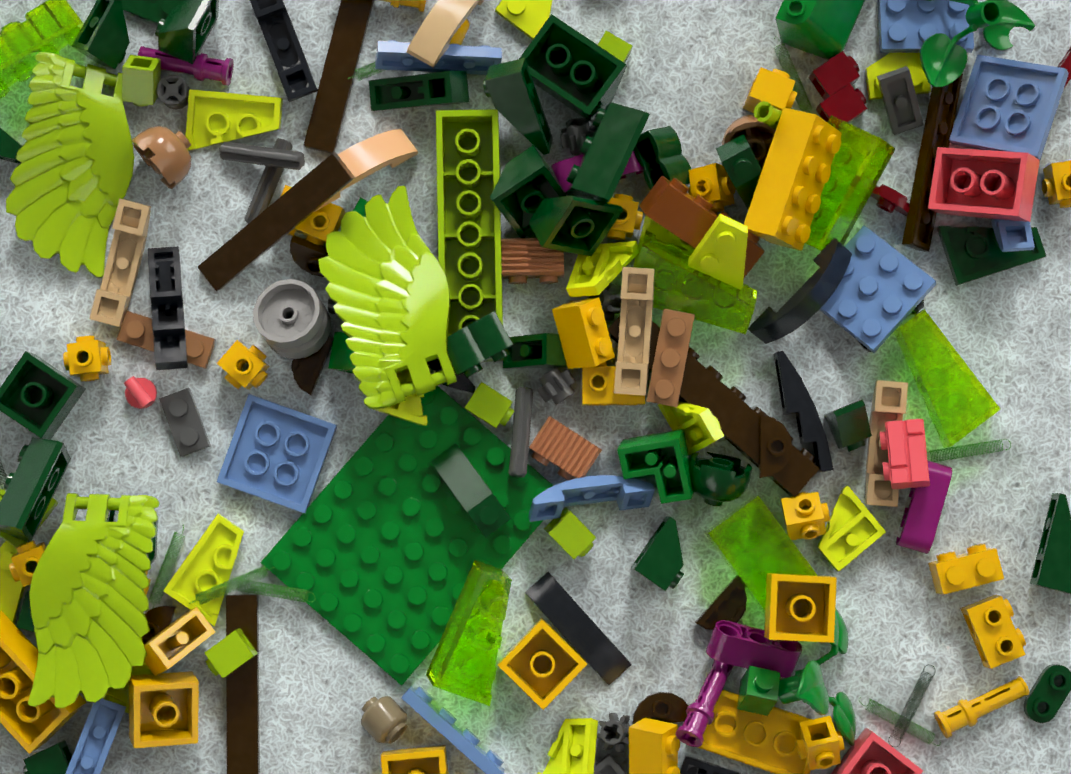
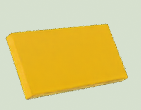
(755, 738)

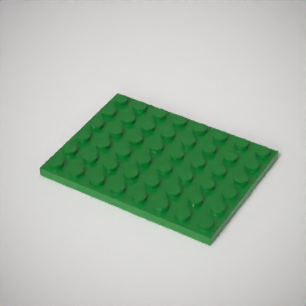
(393, 541)

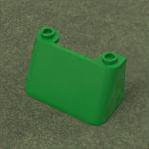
(818, 25)

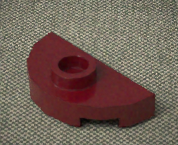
(890, 200)

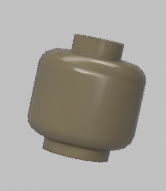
(384, 719)

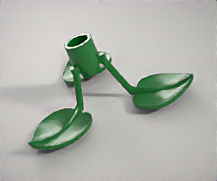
(946, 61)
(809, 686)

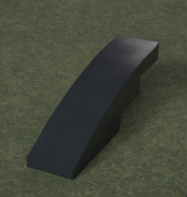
(167, 308)
(797, 400)

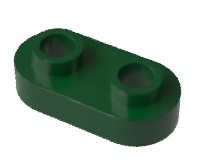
(1046, 691)

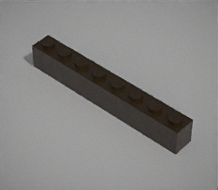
(737, 420)

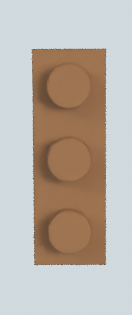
(139, 332)
(670, 357)

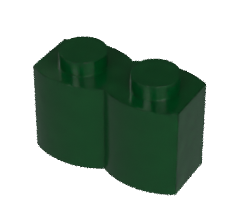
(661, 155)
(477, 344)

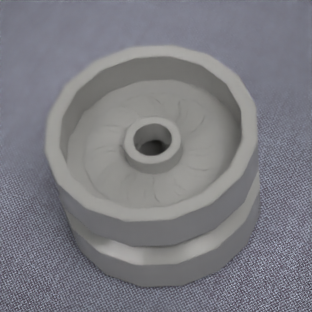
(292, 319)

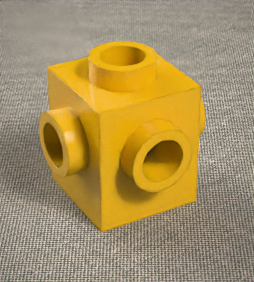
(1057, 183)
(712, 184)
(625, 227)
(234, 360)
(97, 362)
(805, 515)
(25, 553)
(820, 743)

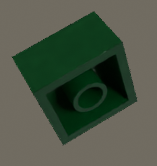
(38, 395)

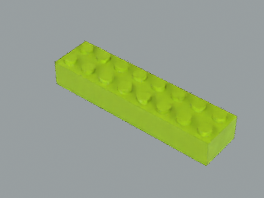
(467, 216)

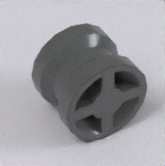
(169, 87)

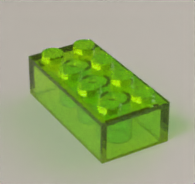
(756, 545)

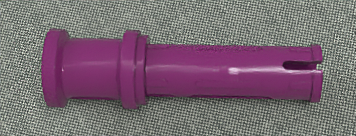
(202, 68)
(701, 711)

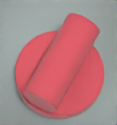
(140, 392)

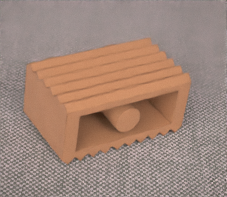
(527, 259)
(564, 449)

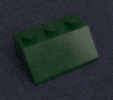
(573, 68)
(606, 152)
(32, 487)

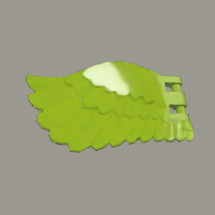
(389, 300)
(92, 598)

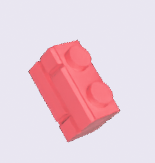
(906, 454)

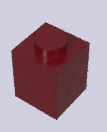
(835, 75)
(845, 104)

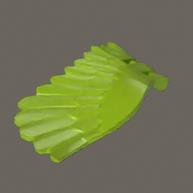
(72, 163)

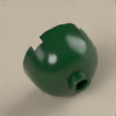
(718, 478)

